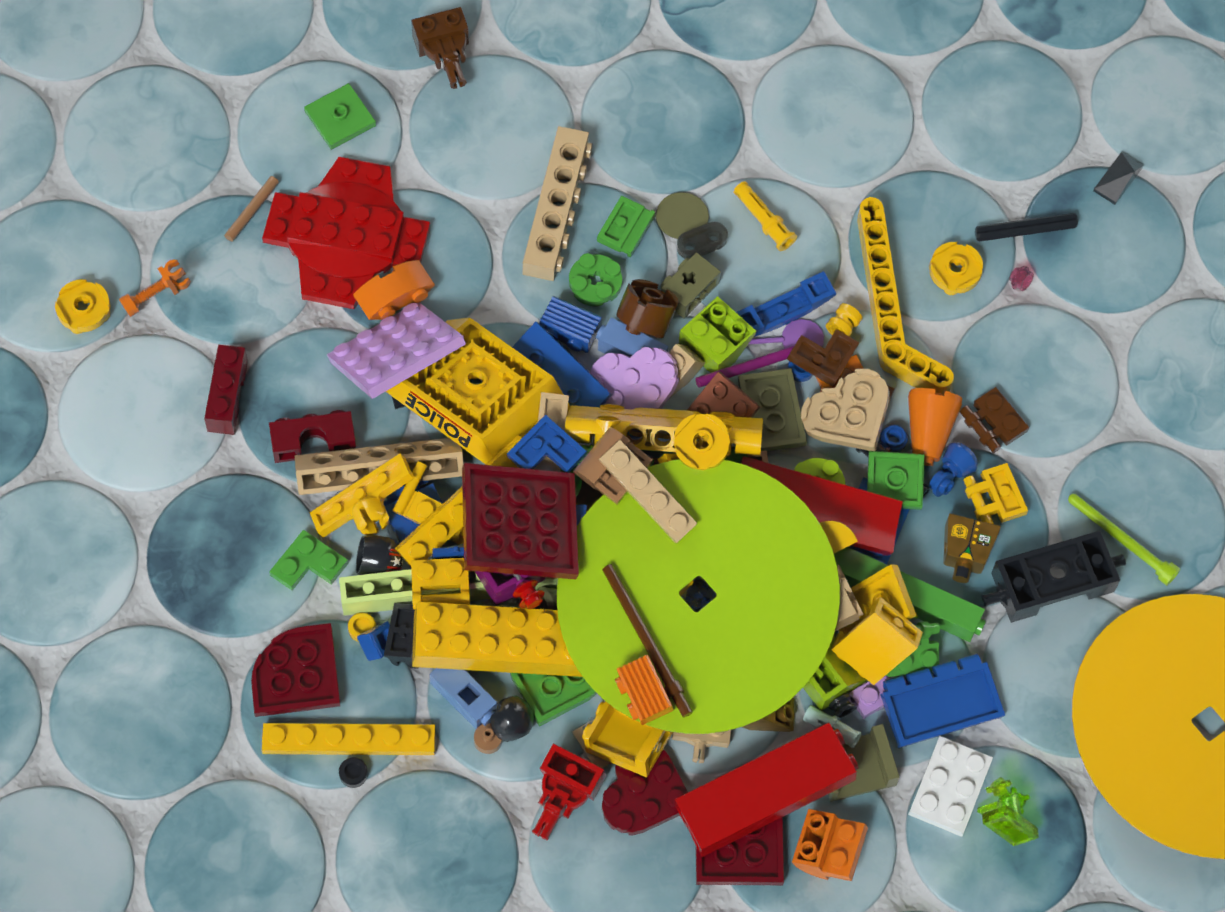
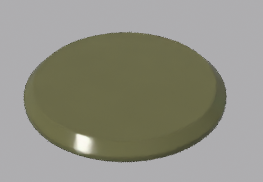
(681, 213)

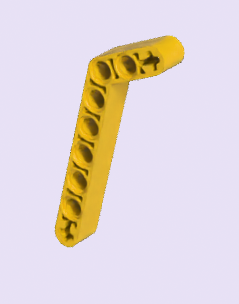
(887, 296)

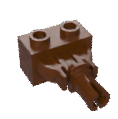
(443, 38)

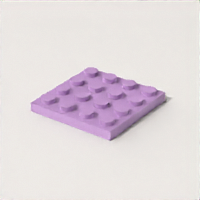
(395, 349)

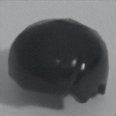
(512, 719)

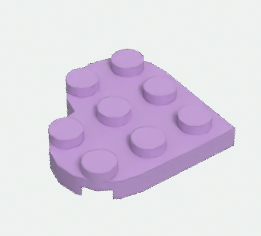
(638, 380)

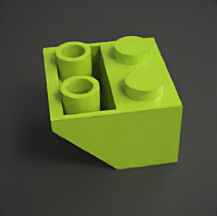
(717, 335)
(832, 680)

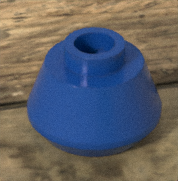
(959, 460)

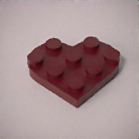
(641, 802)

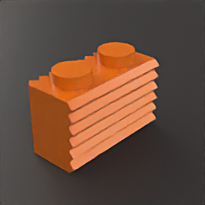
(644, 690)

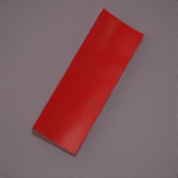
(866, 514)

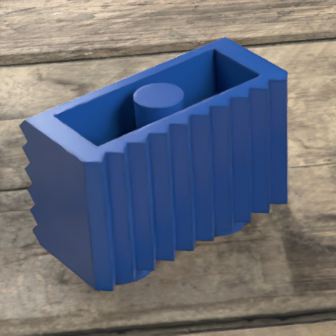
(571, 324)

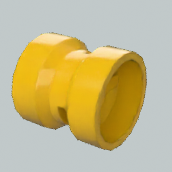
(845, 319)

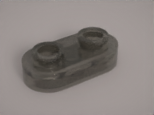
(701, 241)

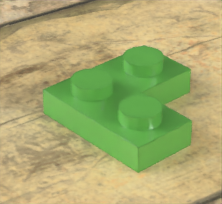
(304, 555)

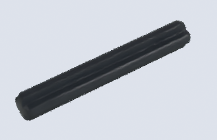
(1026, 227)

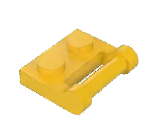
(439, 575)

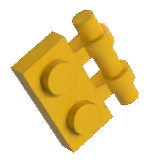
(1003, 492)

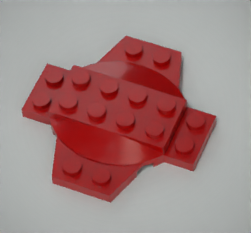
(345, 231)

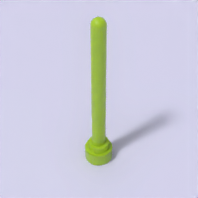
(1165, 570)

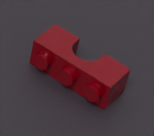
(226, 380)
(290, 434)

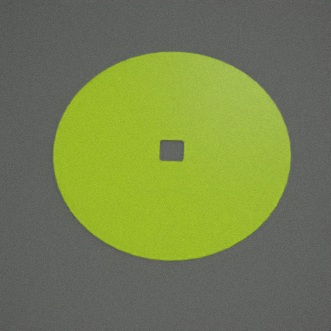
(746, 645)

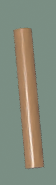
(251, 208)

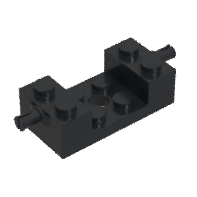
(1027, 584)

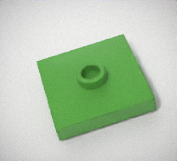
(340, 116)
(897, 477)

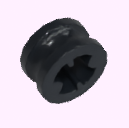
(843, 705)

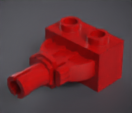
(567, 783)

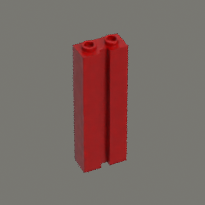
(766, 789)

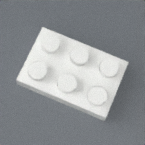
(950, 786)

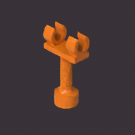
(168, 279)

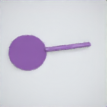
(792, 333)

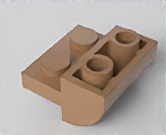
(595, 473)

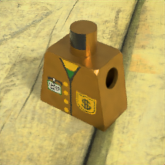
(967, 545)

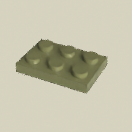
(779, 408)

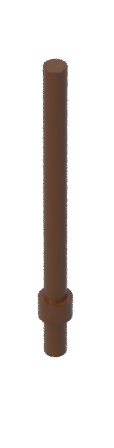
(672, 687)

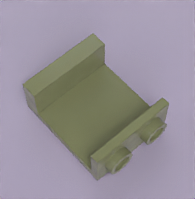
(875, 764)

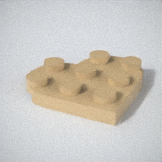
(849, 412)

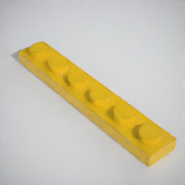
(445, 520)
(348, 739)

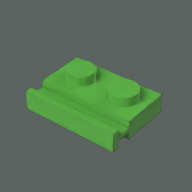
(625, 226)

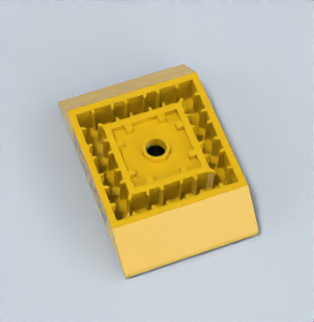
(478, 415)

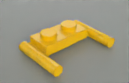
(419, 506)

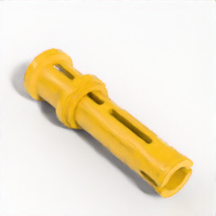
(771, 224)

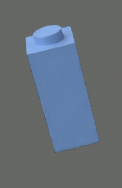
(616, 339)
(464, 695)

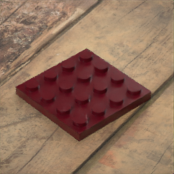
(519, 521)

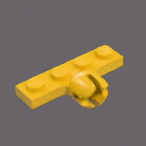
(363, 500)

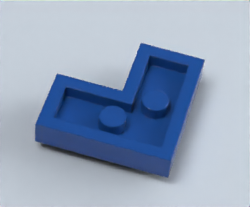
(547, 440)

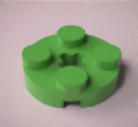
(590, 266)

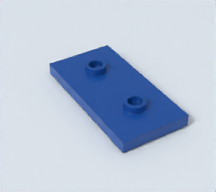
(569, 374)

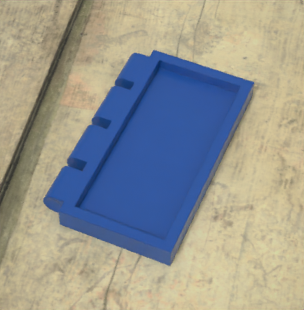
(942, 703)

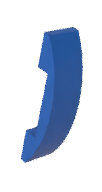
(789, 306)

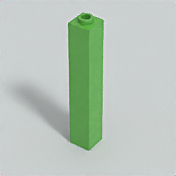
(929, 602)

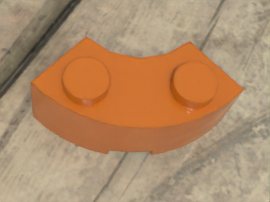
(386, 295)

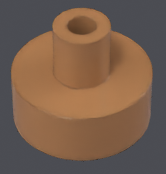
(486, 740)

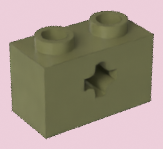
(692, 283)

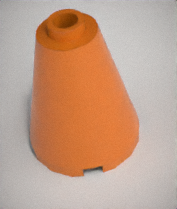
(931, 421)

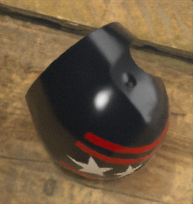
(377, 555)

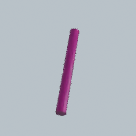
(746, 366)

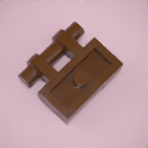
(999, 415)

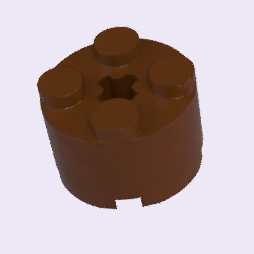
(647, 308)

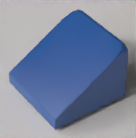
(374, 641)

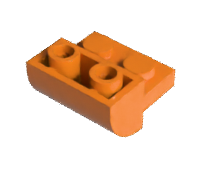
(829, 846)

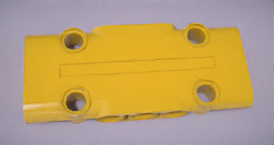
(657, 423)

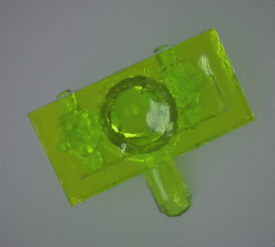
(1006, 816)

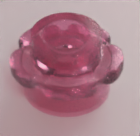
(1021, 278)

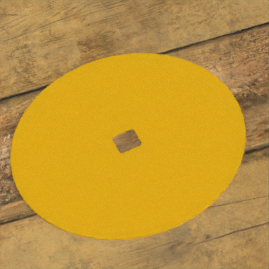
(1135, 717)

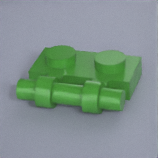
(925, 656)

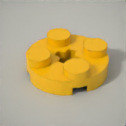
(952, 281)
(82, 320)
(702, 425)

